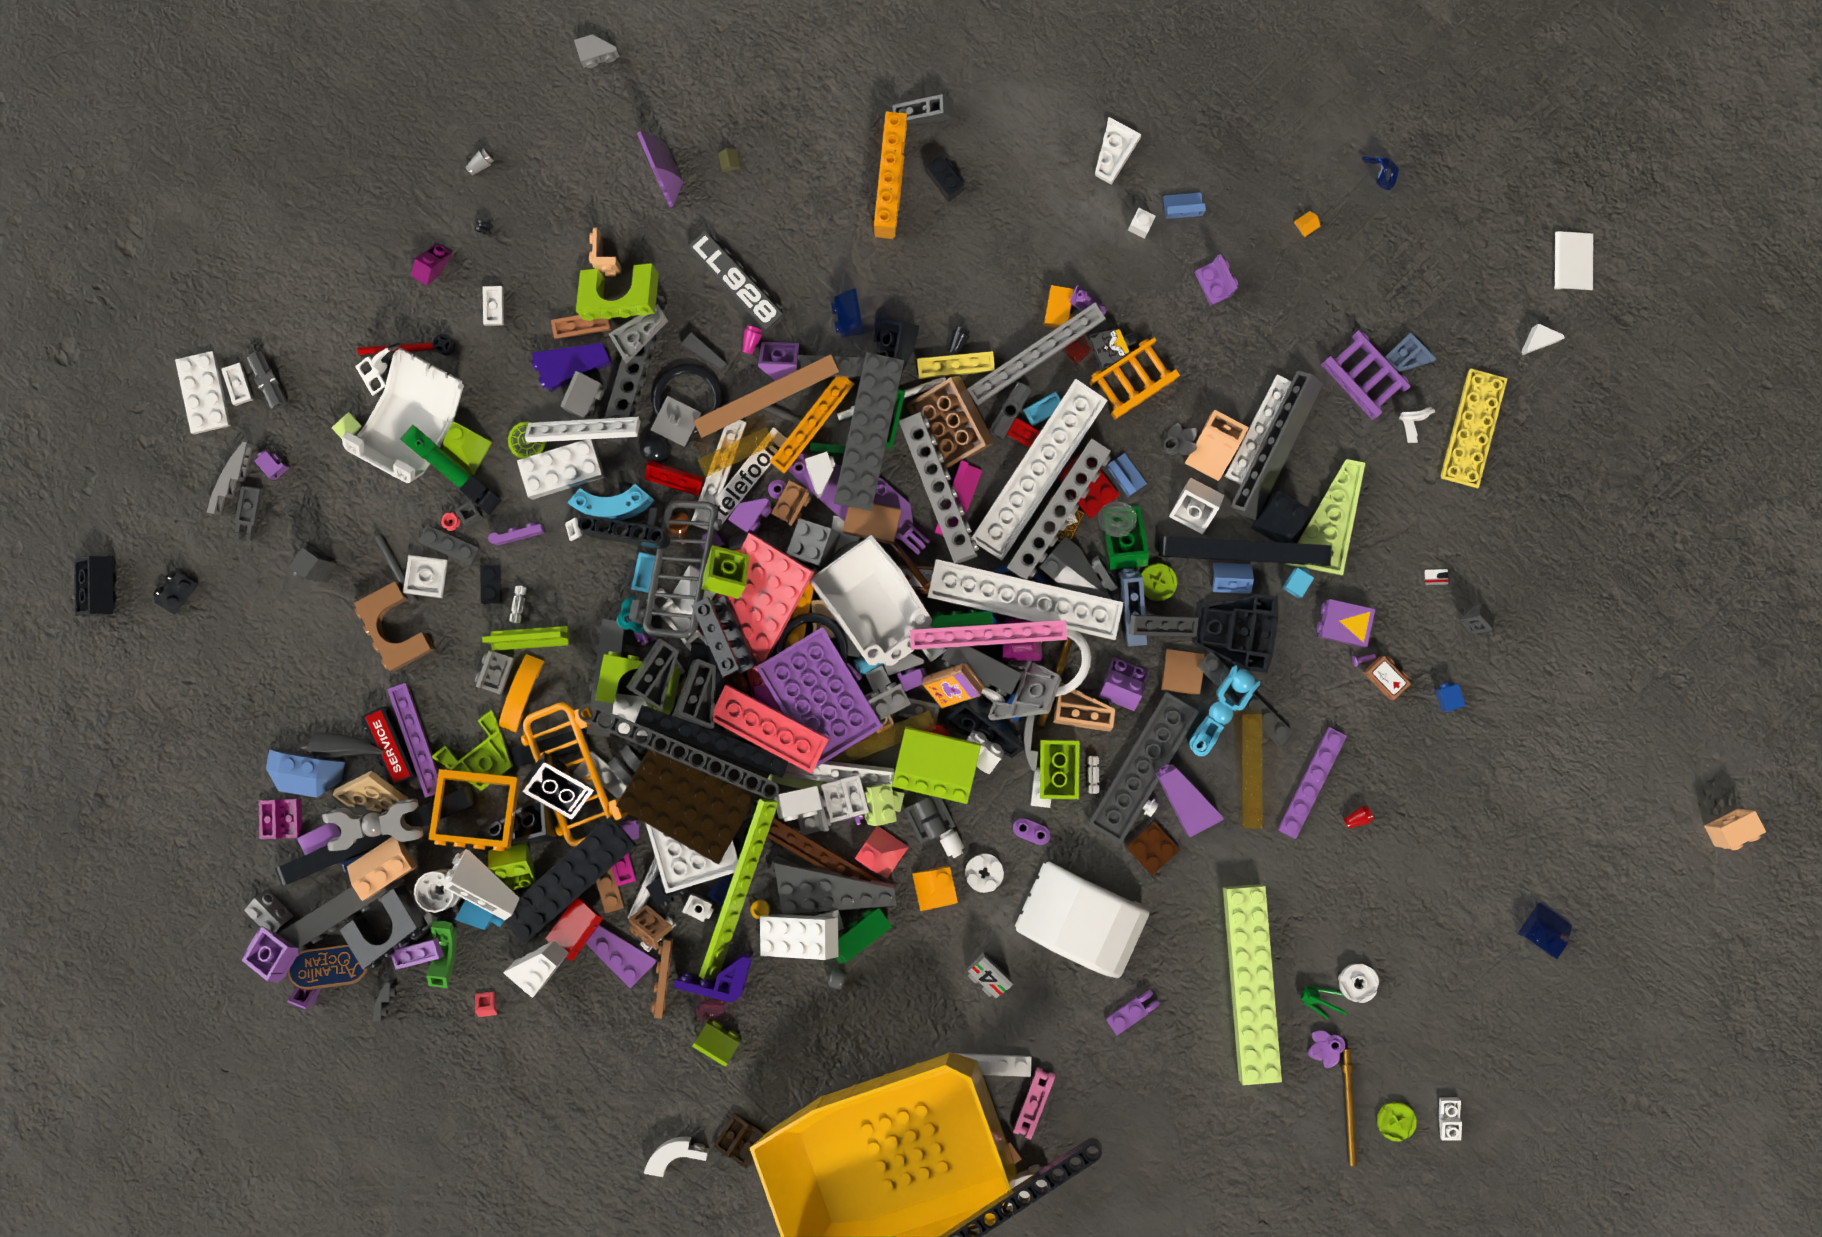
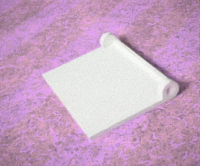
(1573, 260)

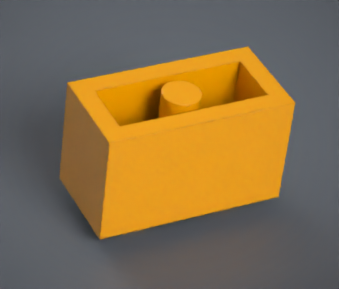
(1058, 306)

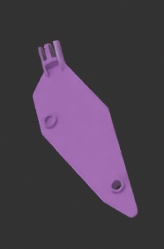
(884, 495)

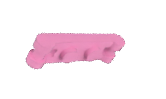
(1034, 1103)

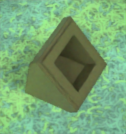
(729, 159)

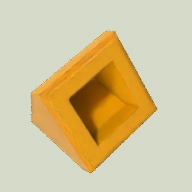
(1307, 223)

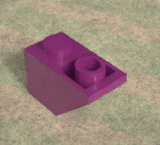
(430, 264)

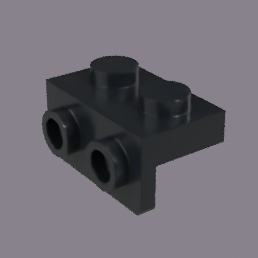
(174, 591)

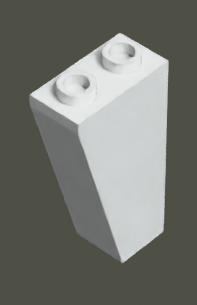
(480, 885)

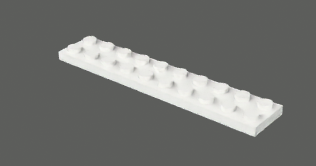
(1038, 469)
(1024, 599)

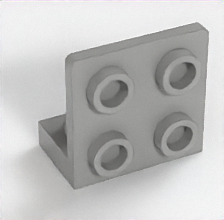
(816, 822)

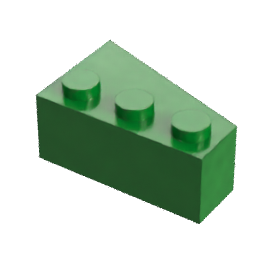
(957, 619)
(861, 934)

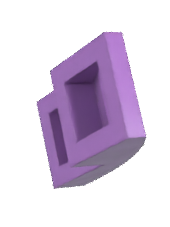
(318, 838)

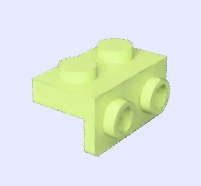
(879, 804)

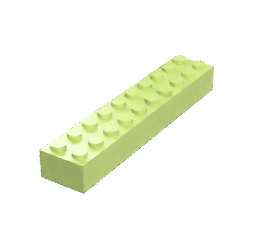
(1252, 984)

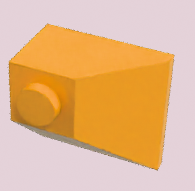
(935, 888)

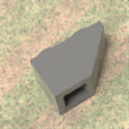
(594, 51)

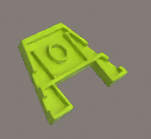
(487, 758)

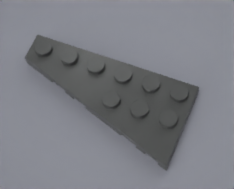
(825, 890)

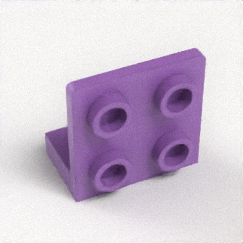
(1217, 280)

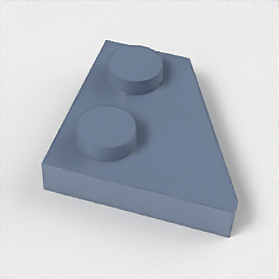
(1409, 354)

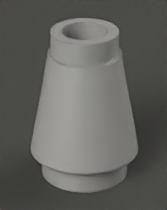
(479, 162)

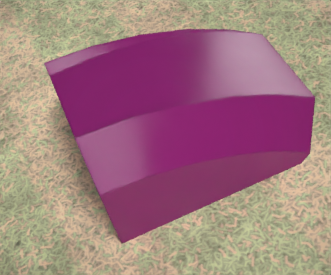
(1020, 651)

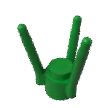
(1311, 996)

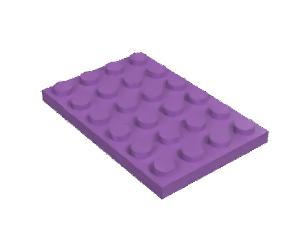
(820, 692)

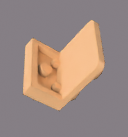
(606, 265)

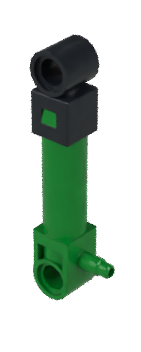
(451, 469)

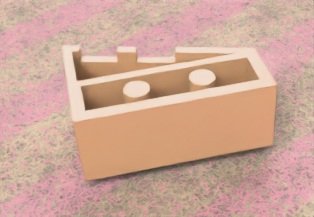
(1082, 711)

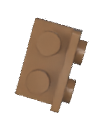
(791, 502)
(649, 926)

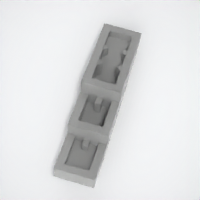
(234, 471)

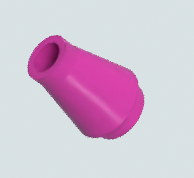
(751, 338)

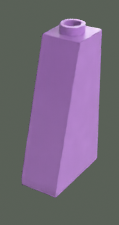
(1187, 802)

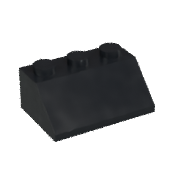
(94, 585)

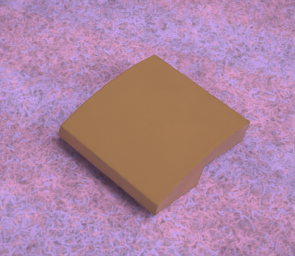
(1181, 672)

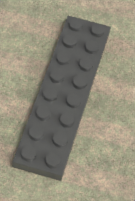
(868, 432)
(1137, 774)

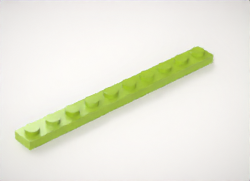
(738, 888)

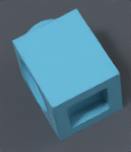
(1298, 582)

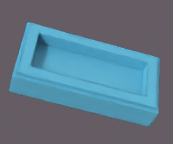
(1042, 409)
(643, 572)

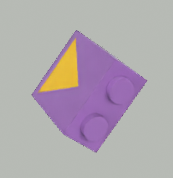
(1345, 623)

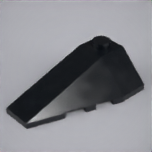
(895, 339)
(973, 715)
(532, 825)

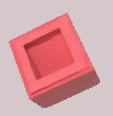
(485, 1004)

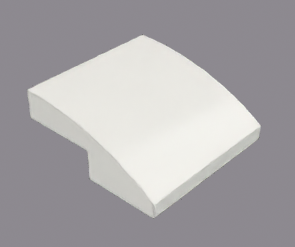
(844, 798)

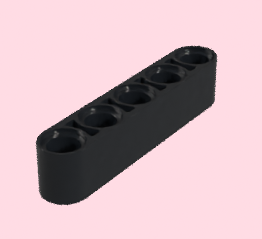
(616, 528)

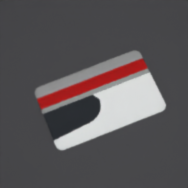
(1436, 577)

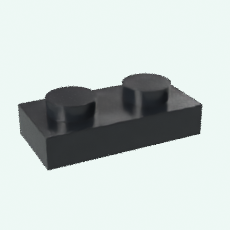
(490, 584)

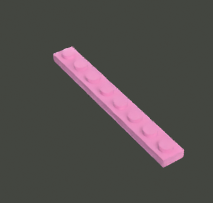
(988, 634)

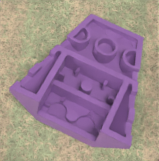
(662, 166)

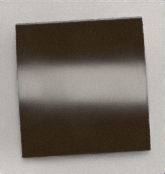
(737, 1139)

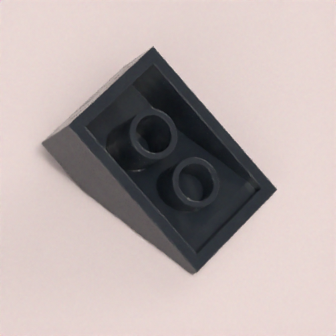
(556, 786)

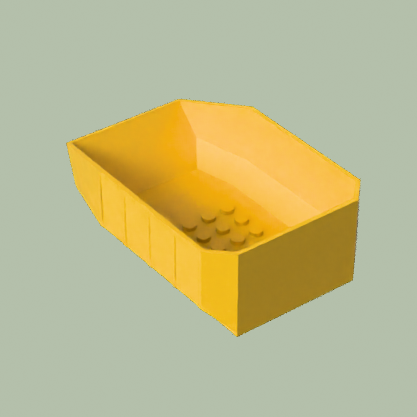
(889, 1156)

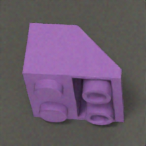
(749, 514)
(1124, 684)

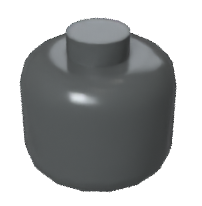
(836, 978)

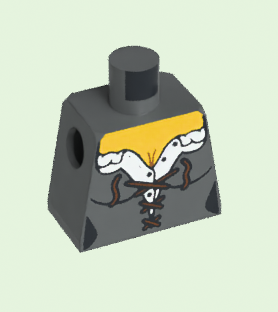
(1110, 347)

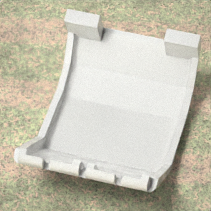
(414, 396)
(1082, 921)

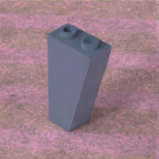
(1133, 597)

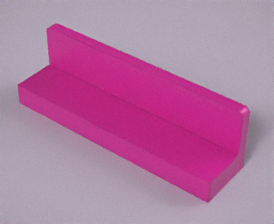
(965, 485)

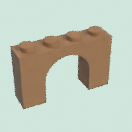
(372, 610)

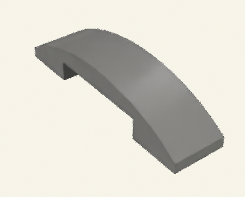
(1031, 756)

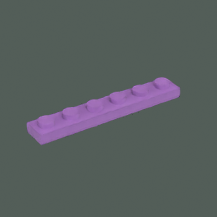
(415, 738)
(1312, 783)

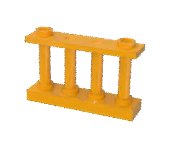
(1150, 386)

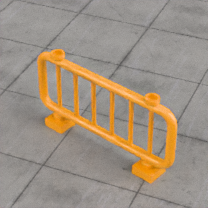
(577, 724)

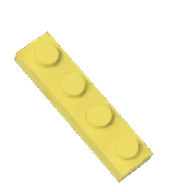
(955, 365)

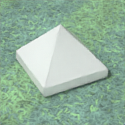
(573, 530)

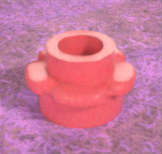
(450, 516)

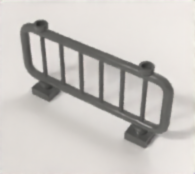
(643, 613)

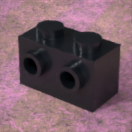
(945, 178)

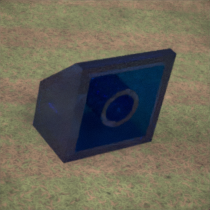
(848, 314)
(1546, 931)

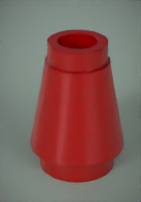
(1359, 818)

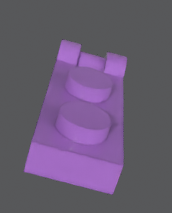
(516, 534)

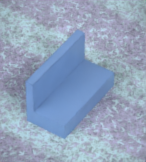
(1183, 205)
(1126, 475)
(1232, 578)

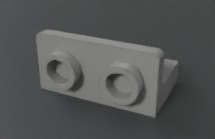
(888, 701)

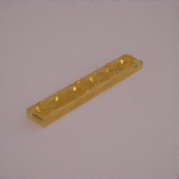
(885, 738)
(1252, 771)

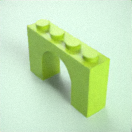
(638, 301)
(615, 667)

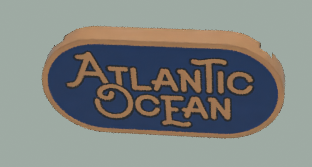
(325, 968)

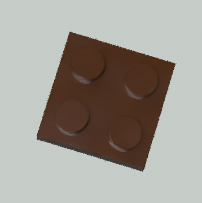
(1152, 848)

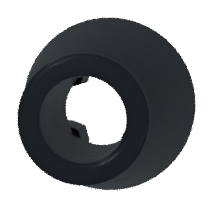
(958, 340)

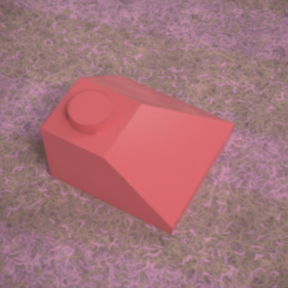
(881, 852)

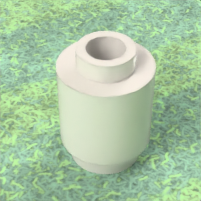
(952, 843)

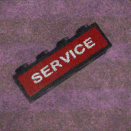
(387, 737)

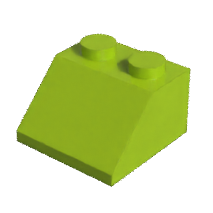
(726, 572)
(717, 1042)

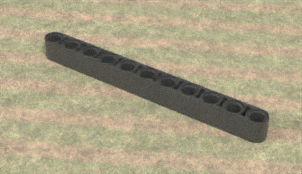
(689, 751)

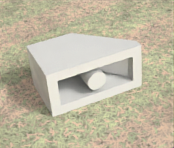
(820, 471)

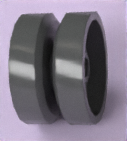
(626, 768)

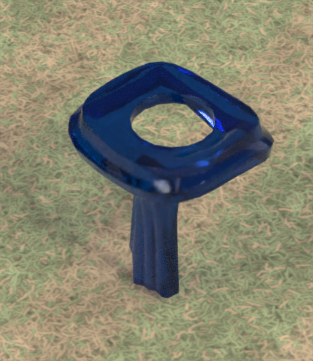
(1381, 179)

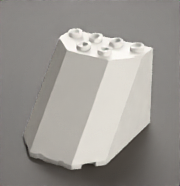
(872, 602)

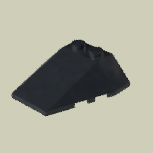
(1240, 630)

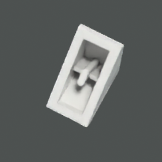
(1541, 337)

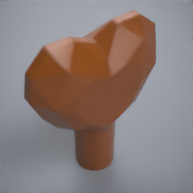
(679, 529)

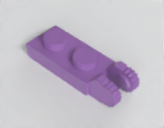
(1131, 1013)

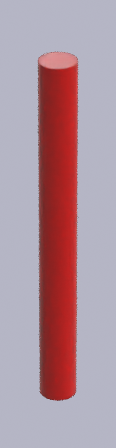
(408, 347)

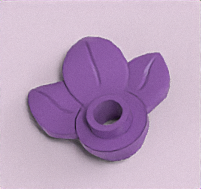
(1324, 1050)

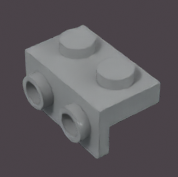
(494, 671)
(268, 911)

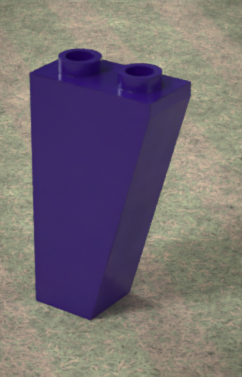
(559, 365)

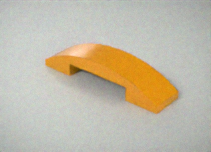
(520, 692)

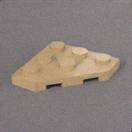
(369, 791)

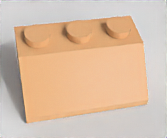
(380, 868)

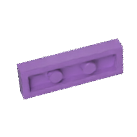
(417, 953)

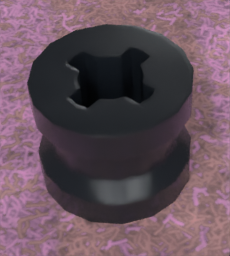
(441, 341)

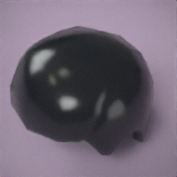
(655, 448)

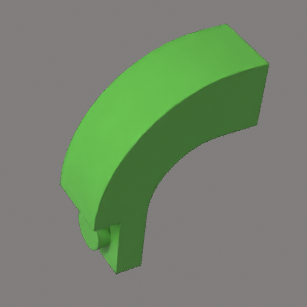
(441, 969)

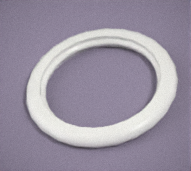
(1085, 665)

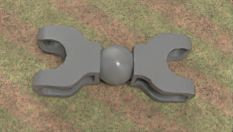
(372, 824)

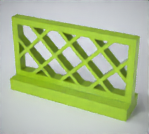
(528, 638)

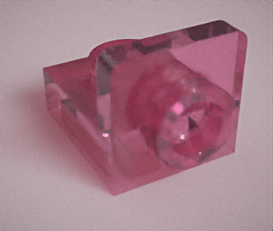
(712, 1007)

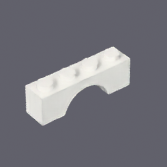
(667, 604)

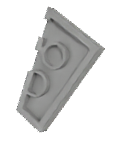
(636, 333)

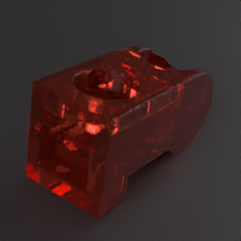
(1076, 351)

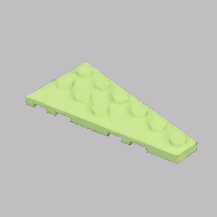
(1335, 517)

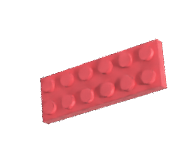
(769, 728)

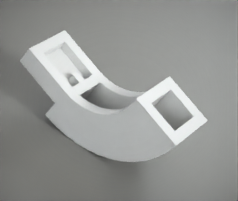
(671, 1150)

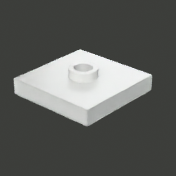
(425, 576)

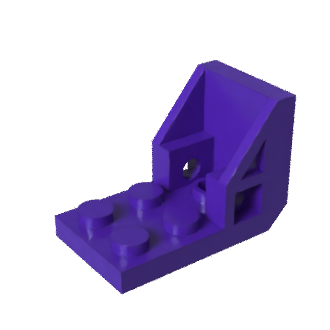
(734, 974)

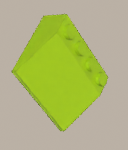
(936, 765)

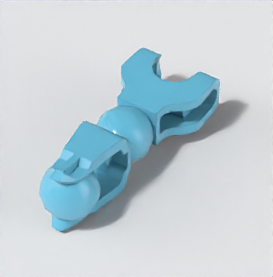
(1222, 711)

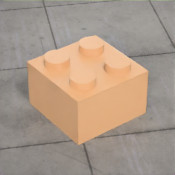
(1735, 829)

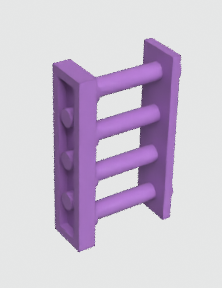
(1359, 393)

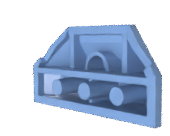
(303, 773)

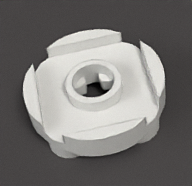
(978, 863)
(1369, 984)

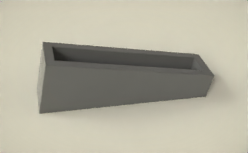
(697, 347)

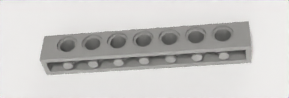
(910, 427)
(1092, 450)

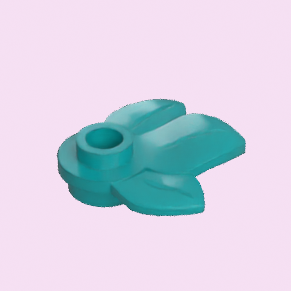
(625, 608)

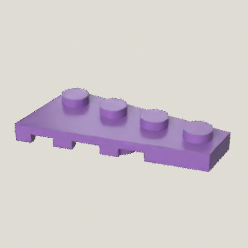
(620, 956)

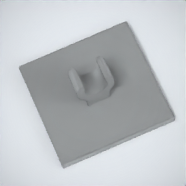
(675, 421)

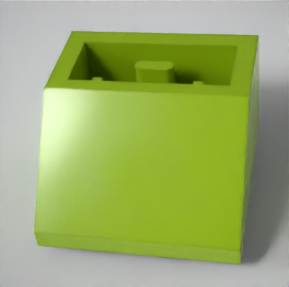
(513, 866)

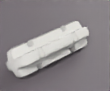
(518, 603)
(1093, 774)

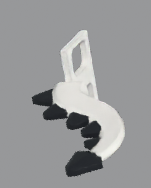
(379, 364)

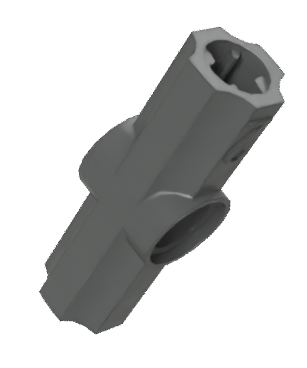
(267, 380)
(1016, 400)

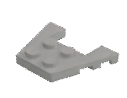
(1033, 695)

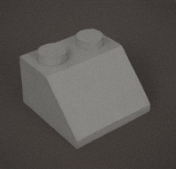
(582, 396)

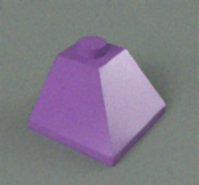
(778, 358)

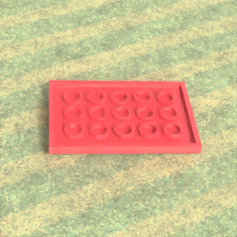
(770, 595)

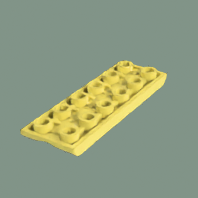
(1473, 428)

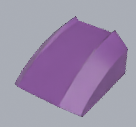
(270, 955)

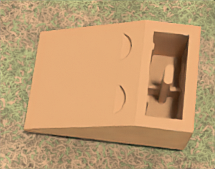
(1216, 445)

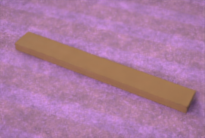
(766, 395)

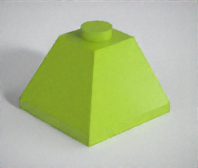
(465, 447)

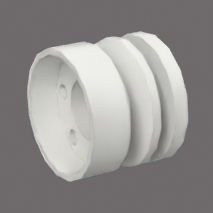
(429, 892)

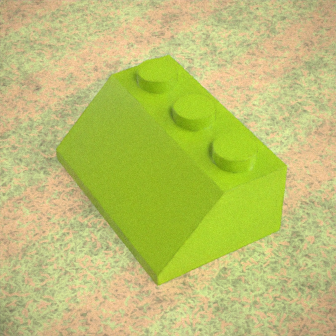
(1059, 769)

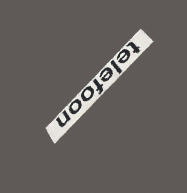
(745, 478)

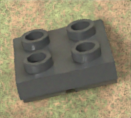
(929, 818)

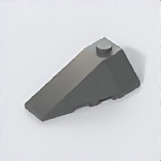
(1072, 570)

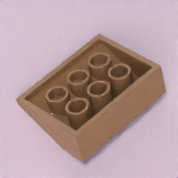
(953, 421)

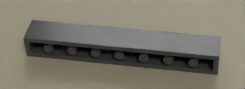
(1276, 445)
(330, 915)

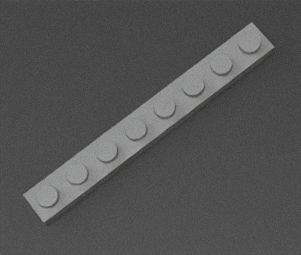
(1036, 354)

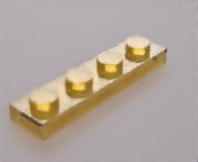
(736, 452)

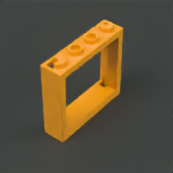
(477, 843)

